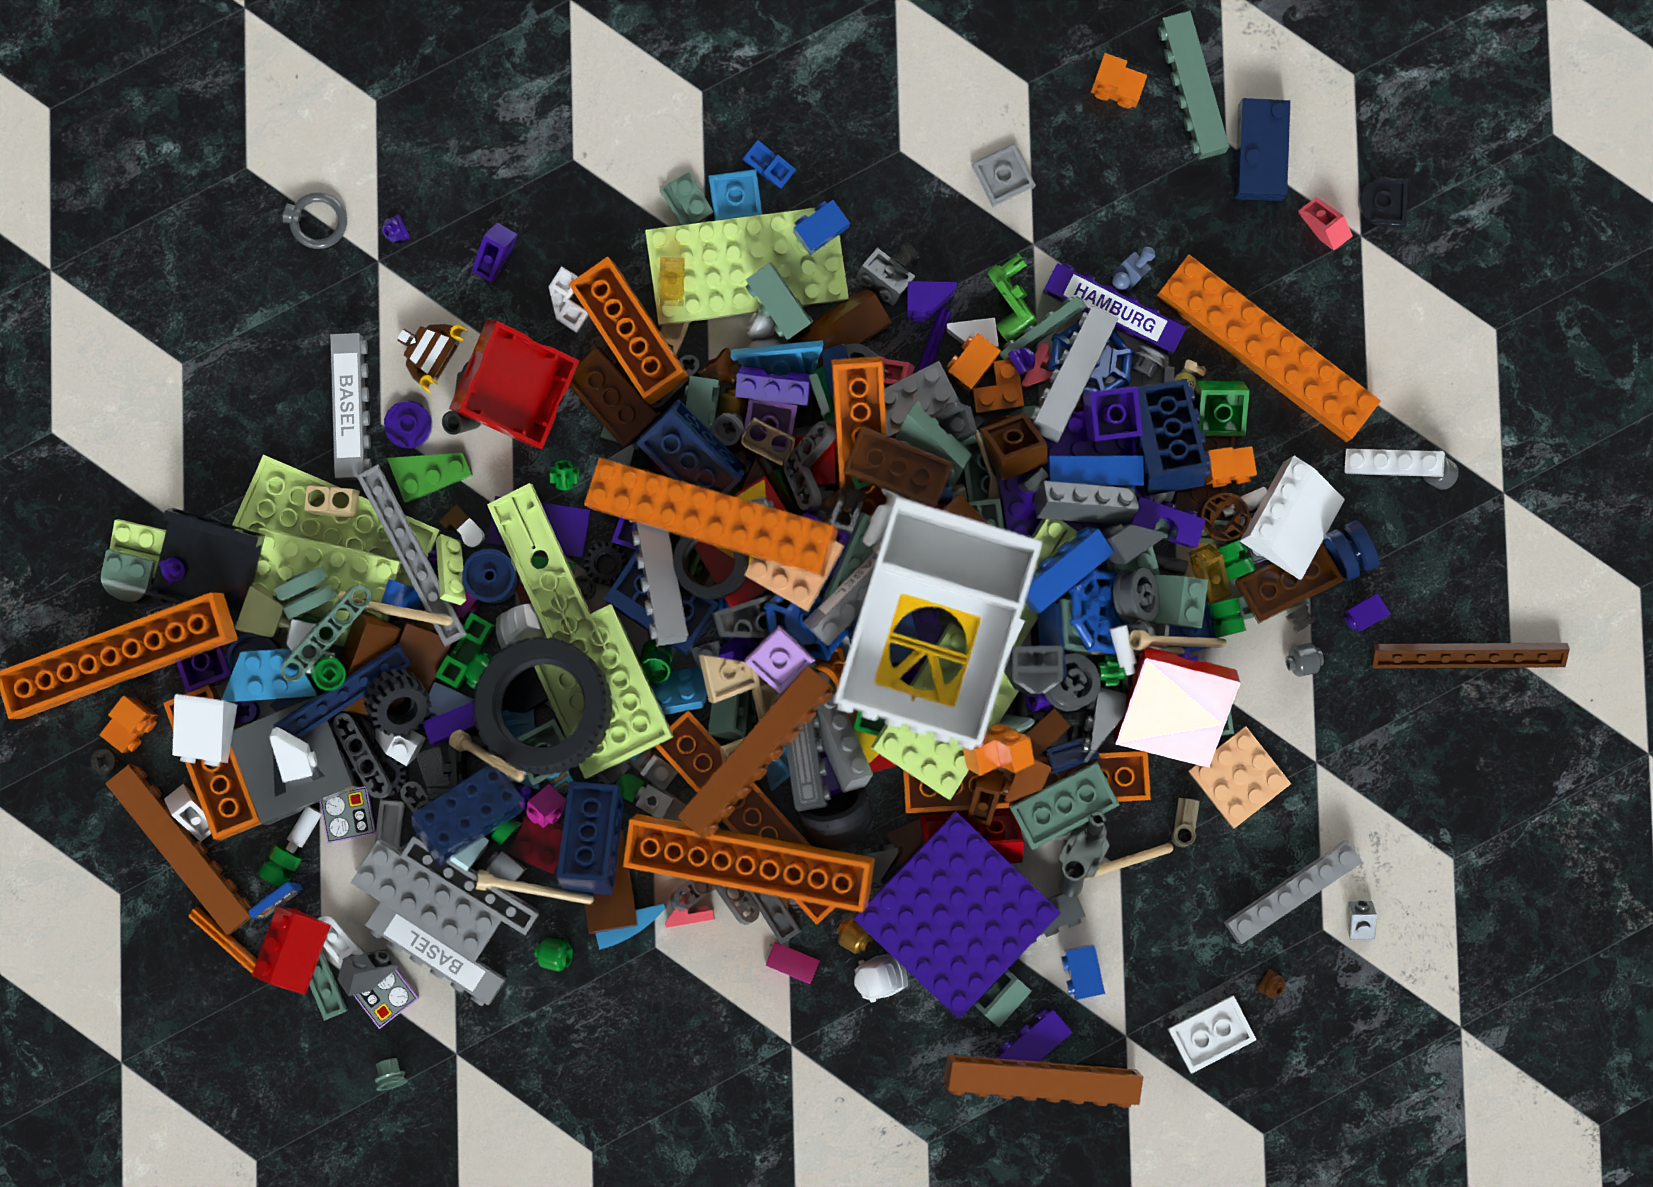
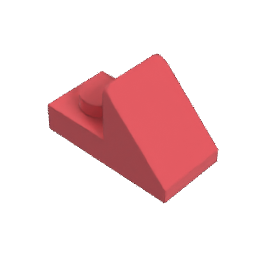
(1038, 375)
(685, 917)

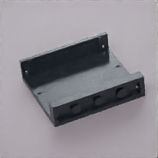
(214, 559)

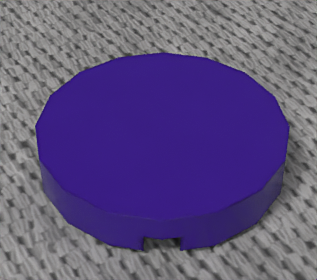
(408, 424)

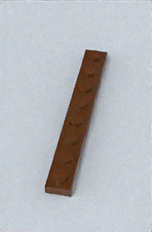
(1470, 655)

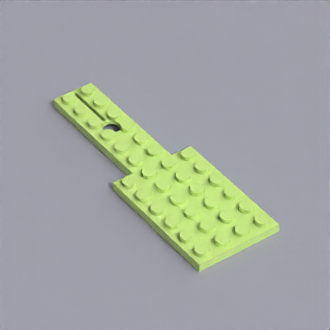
(284, 558)
(564, 615)
(943, 763)

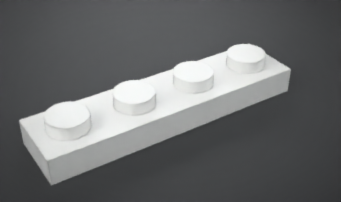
(1394, 462)

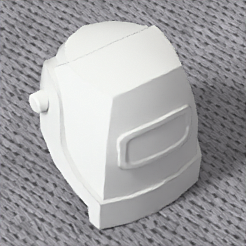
(518, 624)
(880, 977)

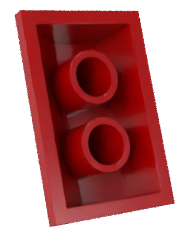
(291, 949)

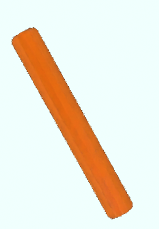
(231, 945)

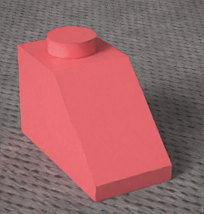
(1326, 223)

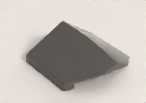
(1038, 667)

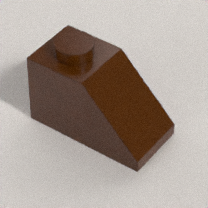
(985, 797)

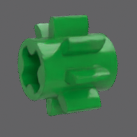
(564, 475)
(1110, 671)

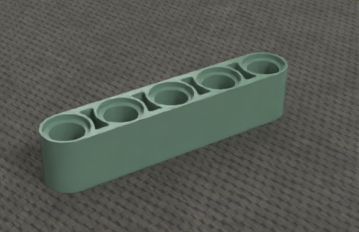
(319, 643)

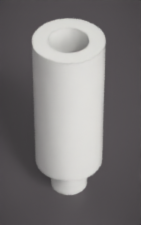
(1252, 500)
(1124, 652)
(303, 828)

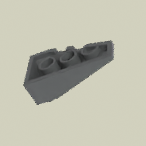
(747, 618)

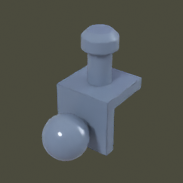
(1133, 269)

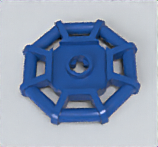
(1106, 364)
(1095, 599)
(793, 624)

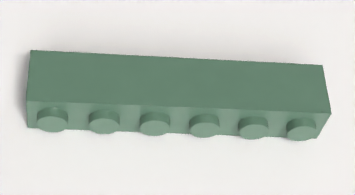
(1193, 85)

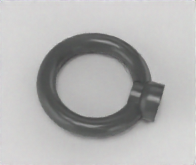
(293, 213)

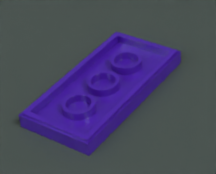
(568, 524)

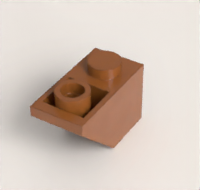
(1026, 781)

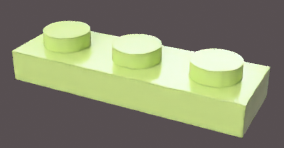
(450, 569)

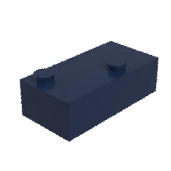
(1262, 149)

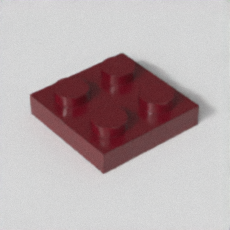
(538, 844)

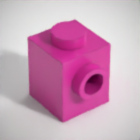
(546, 806)

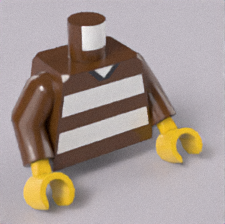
(430, 351)

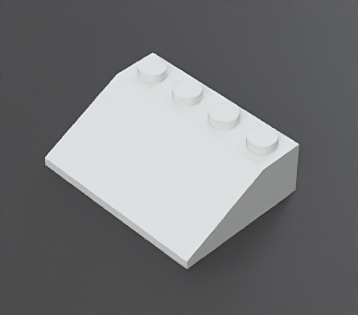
(1293, 517)

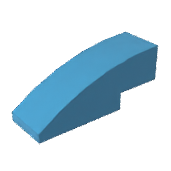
(644, 918)

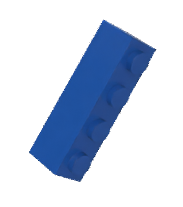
(1096, 470)
(1066, 568)

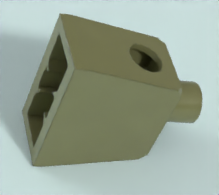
(263, 613)

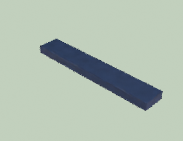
(334, 701)

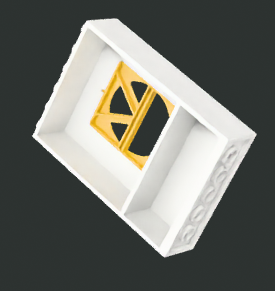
(951, 565)

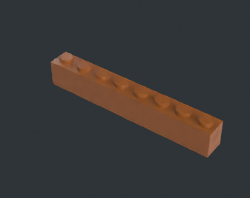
(756, 752)
(180, 849)
(1043, 1080)

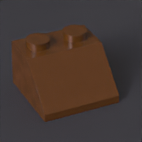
(1014, 446)

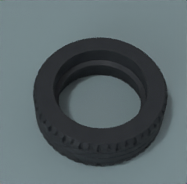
(495, 682)

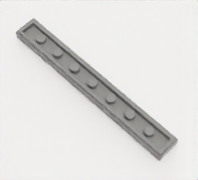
(409, 551)

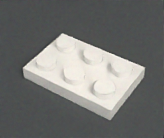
(1212, 1034)

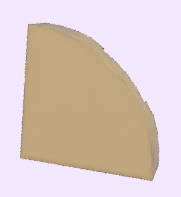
(1191, 366)

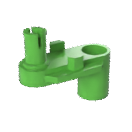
(1022, 317)

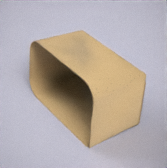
(769, 452)
(349, 511)

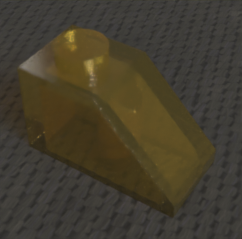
(672, 281)
(1209, 565)

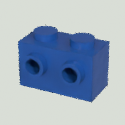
(820, 227)
(1083, 972)

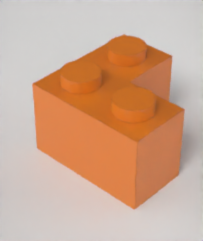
(1118, 82)
(972, 364)
(1002, 397)
(1231, 465)
(128, 724)
(1002, 748)

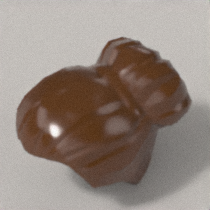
(722, 368)

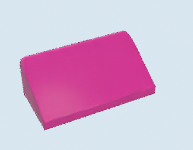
(792, 963)

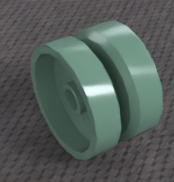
(304, 590)

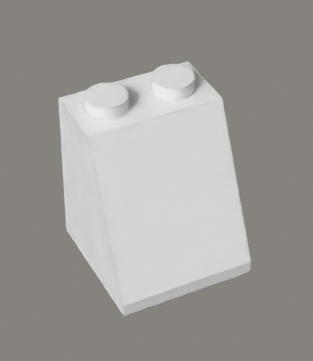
(203, 729)

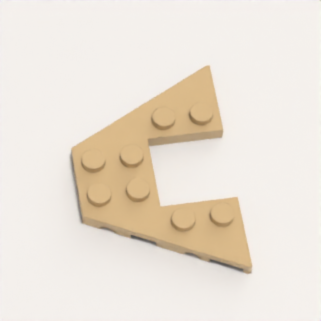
(730, 677)

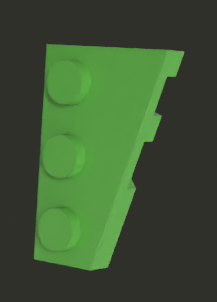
(428, 473)

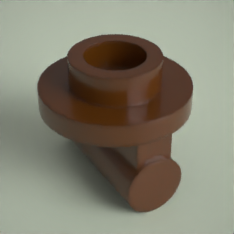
(1271, 984)

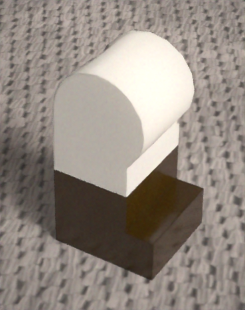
(470, 532)

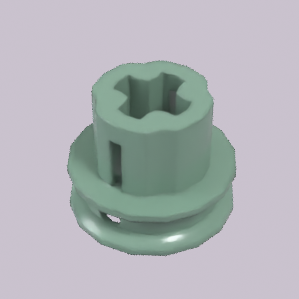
(389, 1075)

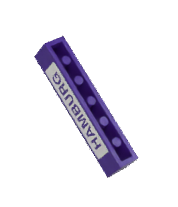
(1134, 319)

